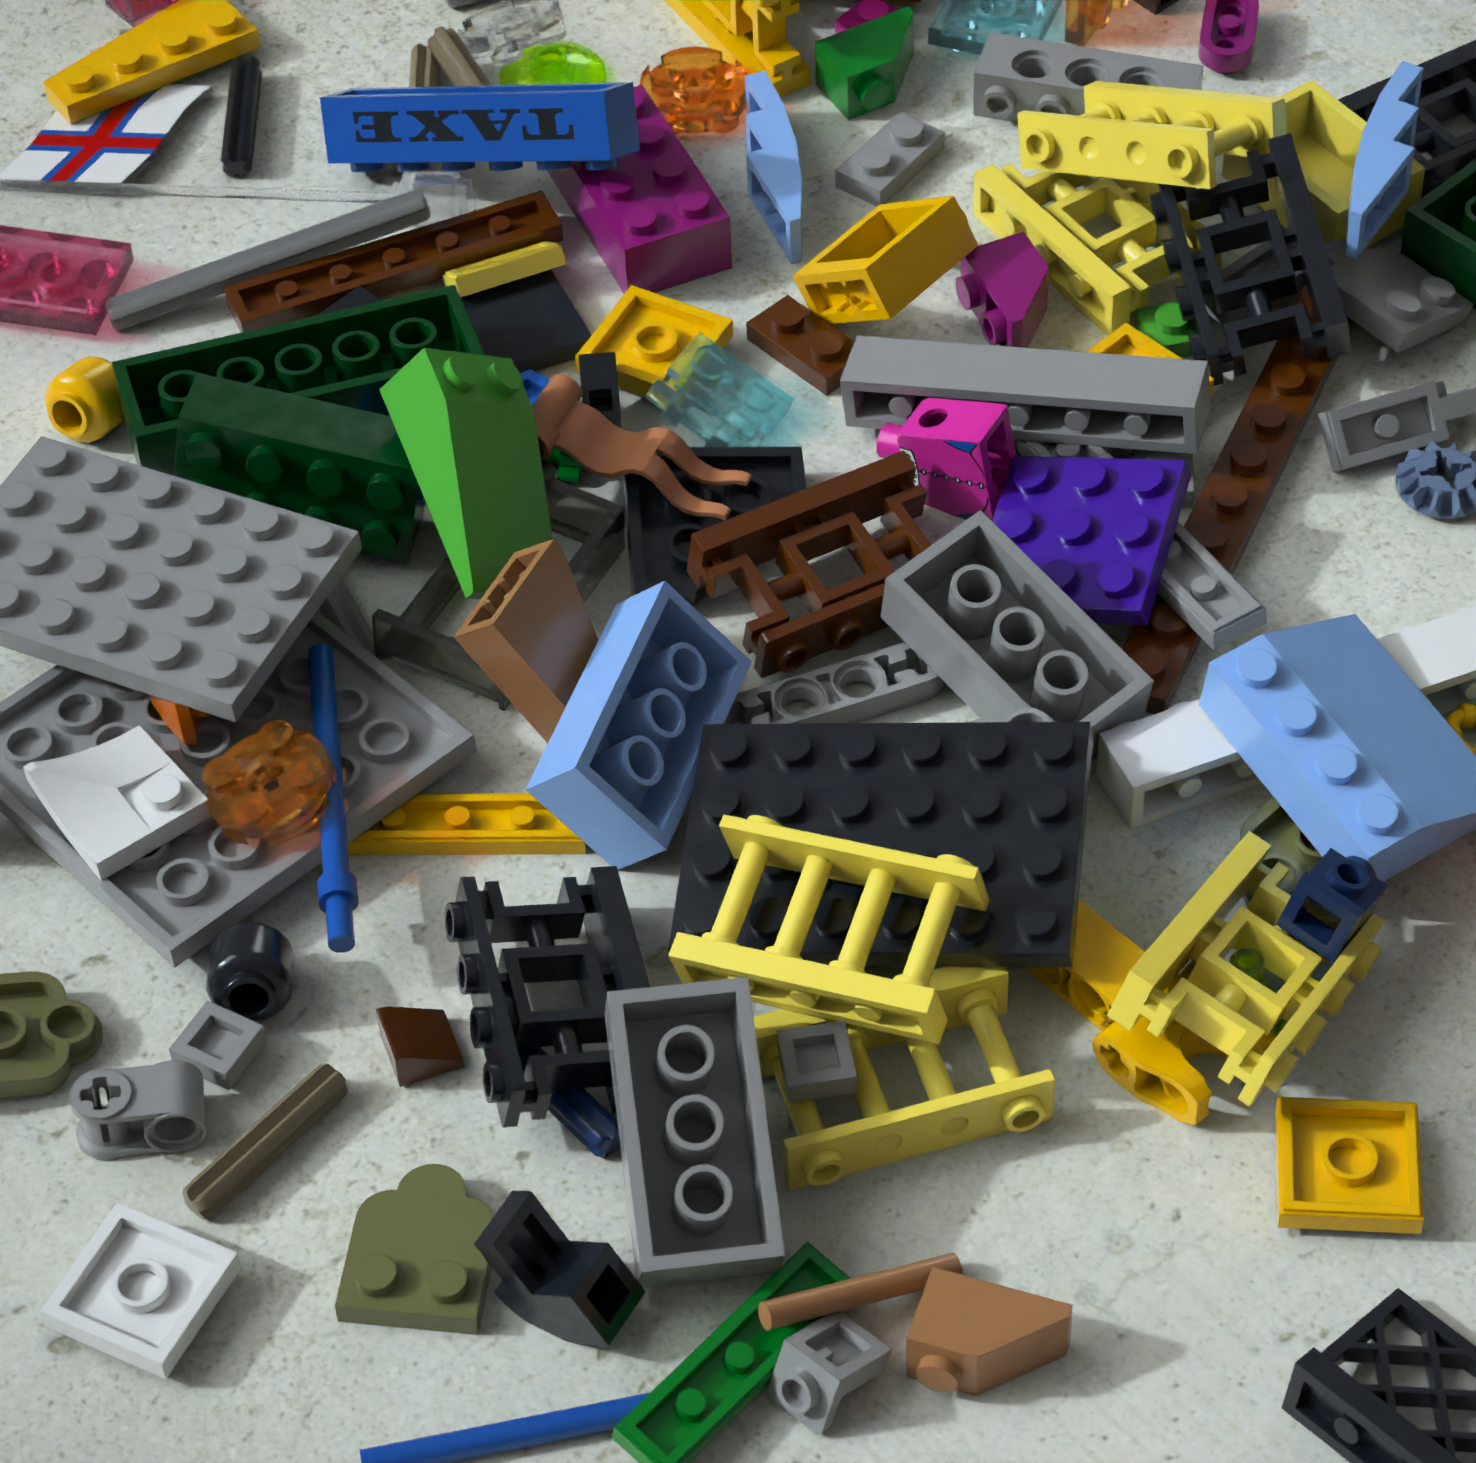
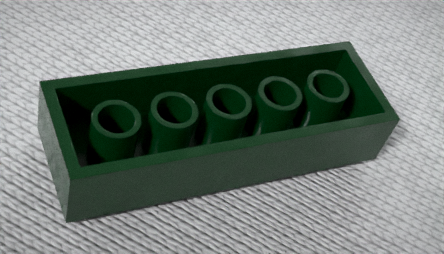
(323, 357)

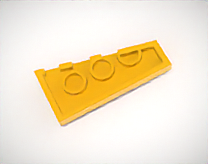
(152, 55)

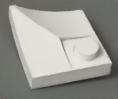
(118, 800)

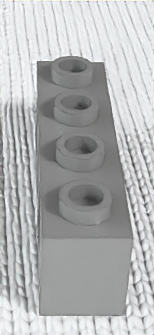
(1050, 76)

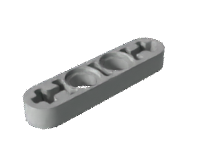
(825, 690)

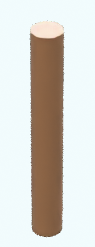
(852, 1292)

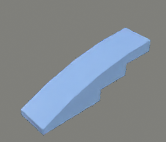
(1384, 158)
(773, 165)

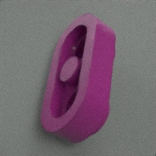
(1228, 34)

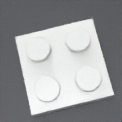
(141, 1290)

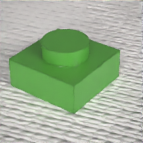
(1166, 327)

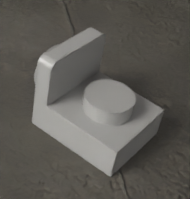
(823, 1366)

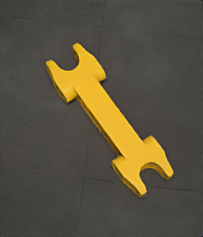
(1140, 1062)

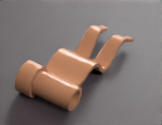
(614, 452)

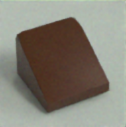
(418, 1043)

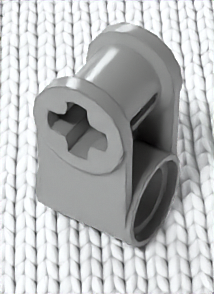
(145, 1112)

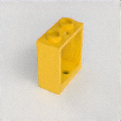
(886, 260)

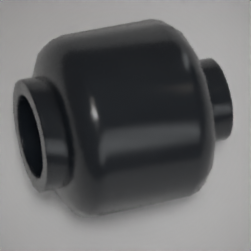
(251, 970)

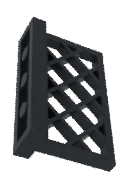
(1363, 1418)

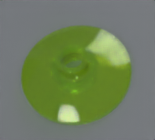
(554, 64)

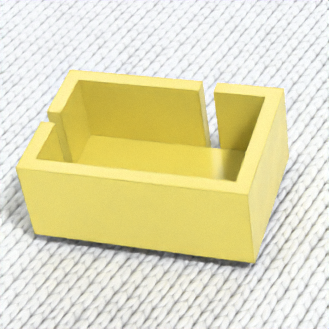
(1327, 148)

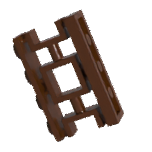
(799, 531)

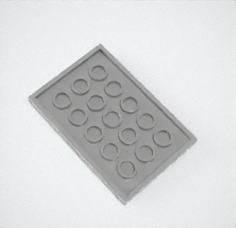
(157, 577)

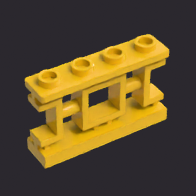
(750, 34)

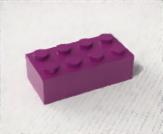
(651, 213)

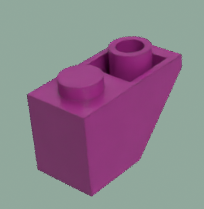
(1005, 289)

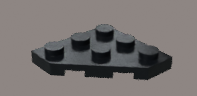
(662, 533)

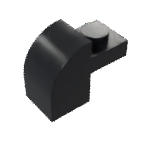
(554, 1283)

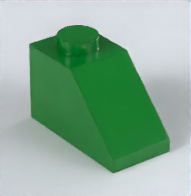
(866, 63)

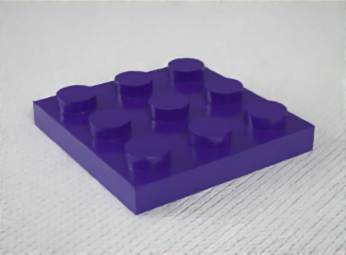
(1096, 527)

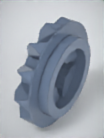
(1430, 493)

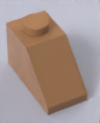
(982, 1333)

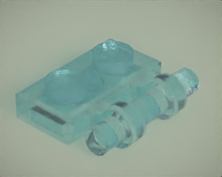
(725, 389)

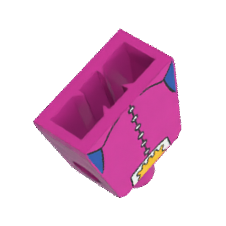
(958, 453)

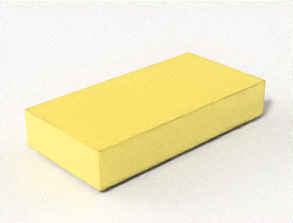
(505, 268)

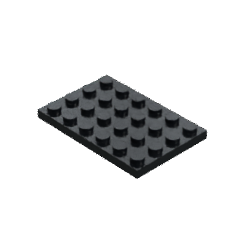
(971, 790)

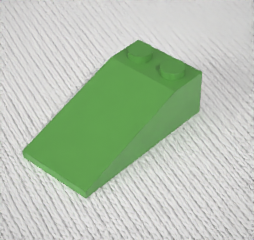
(473, 457)

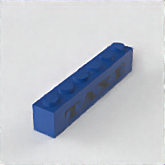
(481, 125)

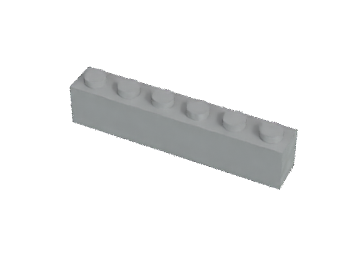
(1047, 391)

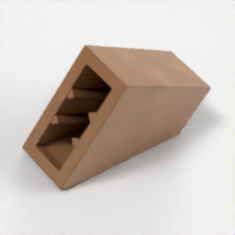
(532, 634)

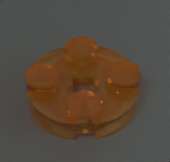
(719, 96)
(274, 753)

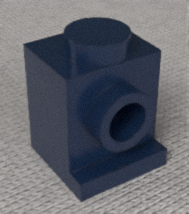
(1343, 888)

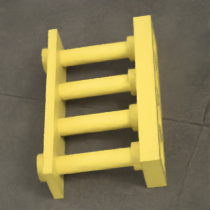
(1150, 133)
(842, 988)
(949, 1119)

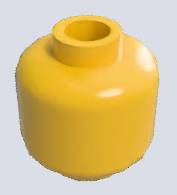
(84, 400)

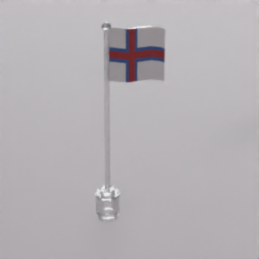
(118, 143)

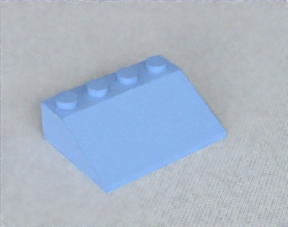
(1345, 742)

